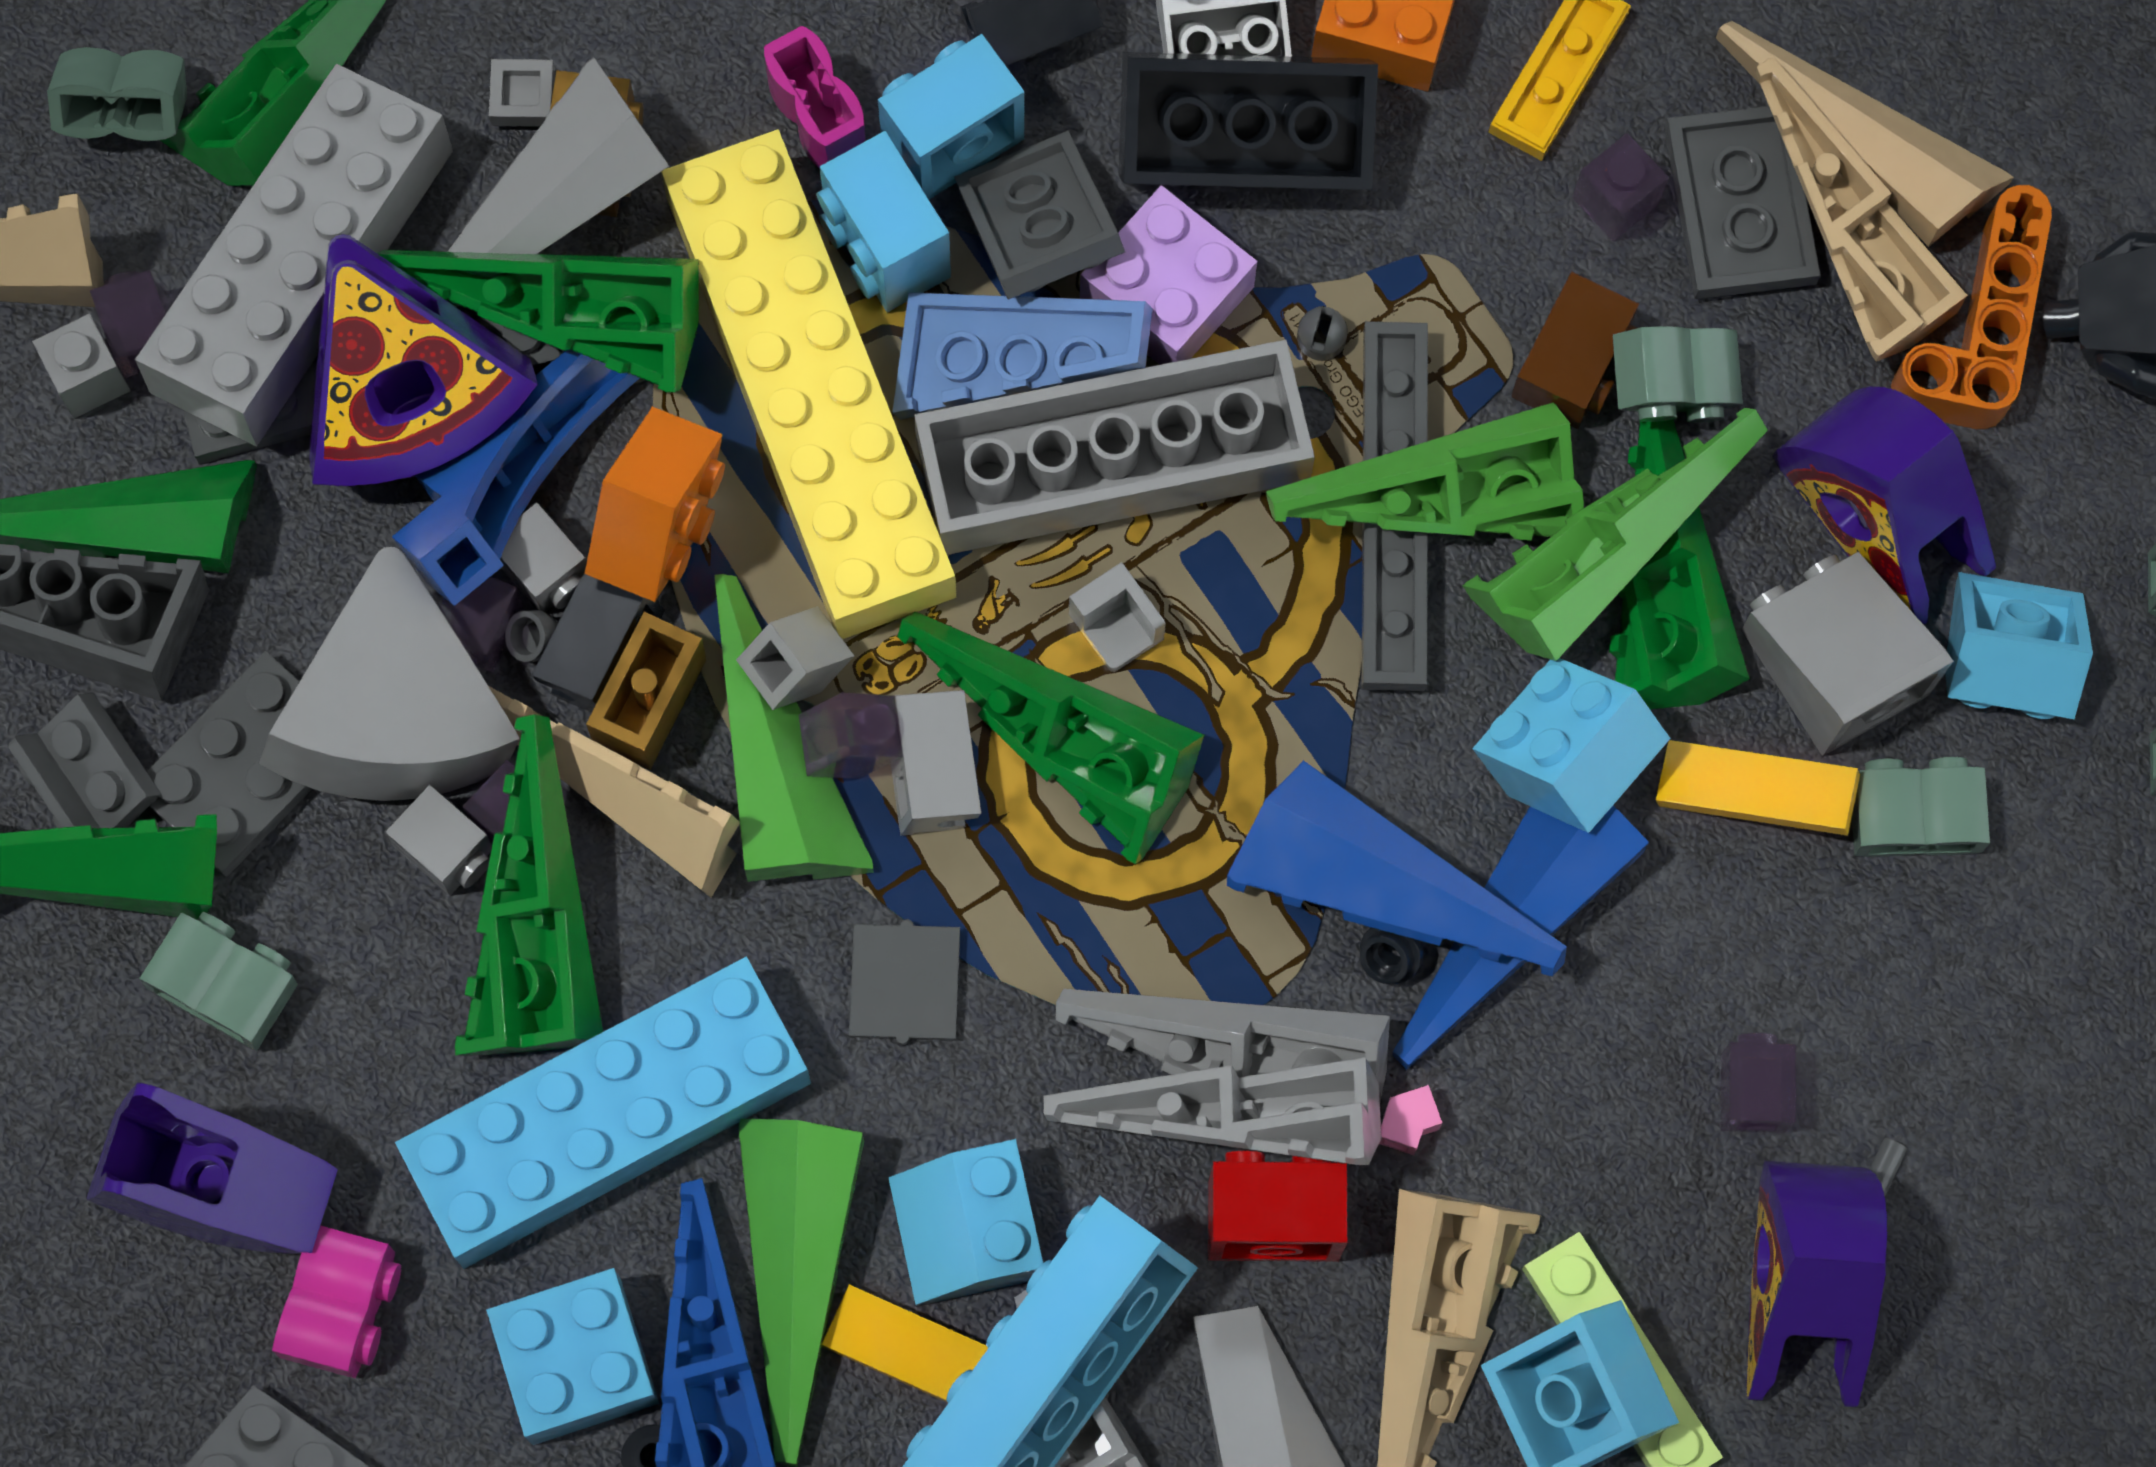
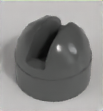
(1335, 338)
(529, 634)

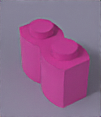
(812, 97)
(336, 1302)

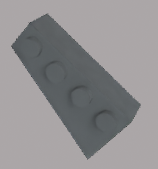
(100, 615)

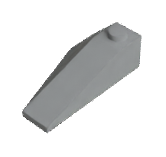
(1255, 1397)

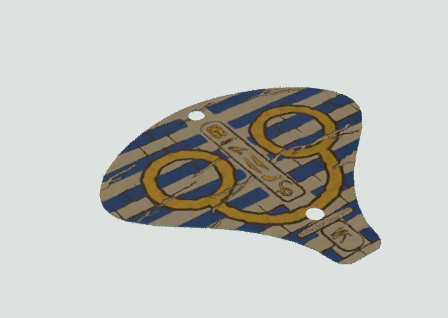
(1250, 656)

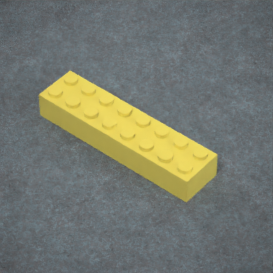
(809, 385)

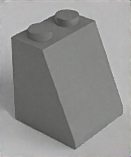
(1844, 650)

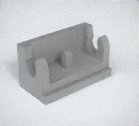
(937, 771)

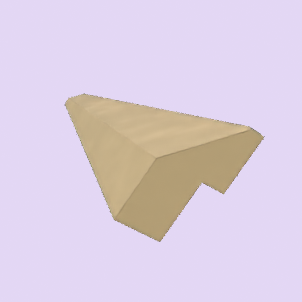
(1927, 174)
(49, 256)
(1883, 266)
(653, 810)
(1444, 1282)

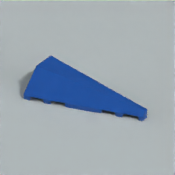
(1341, 854)
(1547, 878)
(708, 1383)

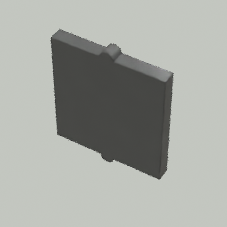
(904, 982)

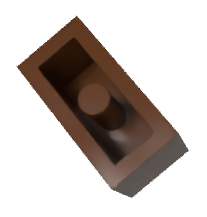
(1575, 350)

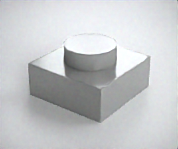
(520, 91)

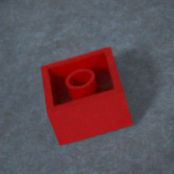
(1276, 1209)

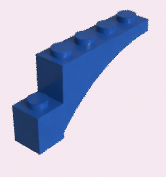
(487, 488)

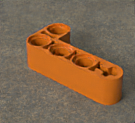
(1990, 306)

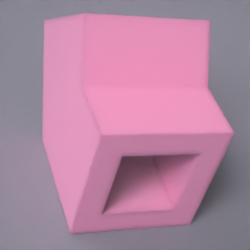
(1409, 1118)

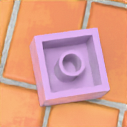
(1180, 269)

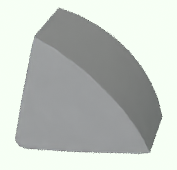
(390, 700)

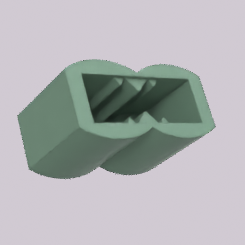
(110, 93)
(1677, 371)
(1920, 809)
(220, 980)

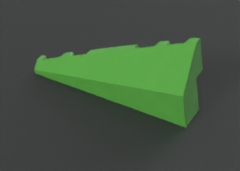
(1486, 478)
(1585, 564)
(786, 818)
(798, 1213)

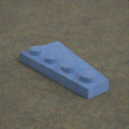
(995, 347)

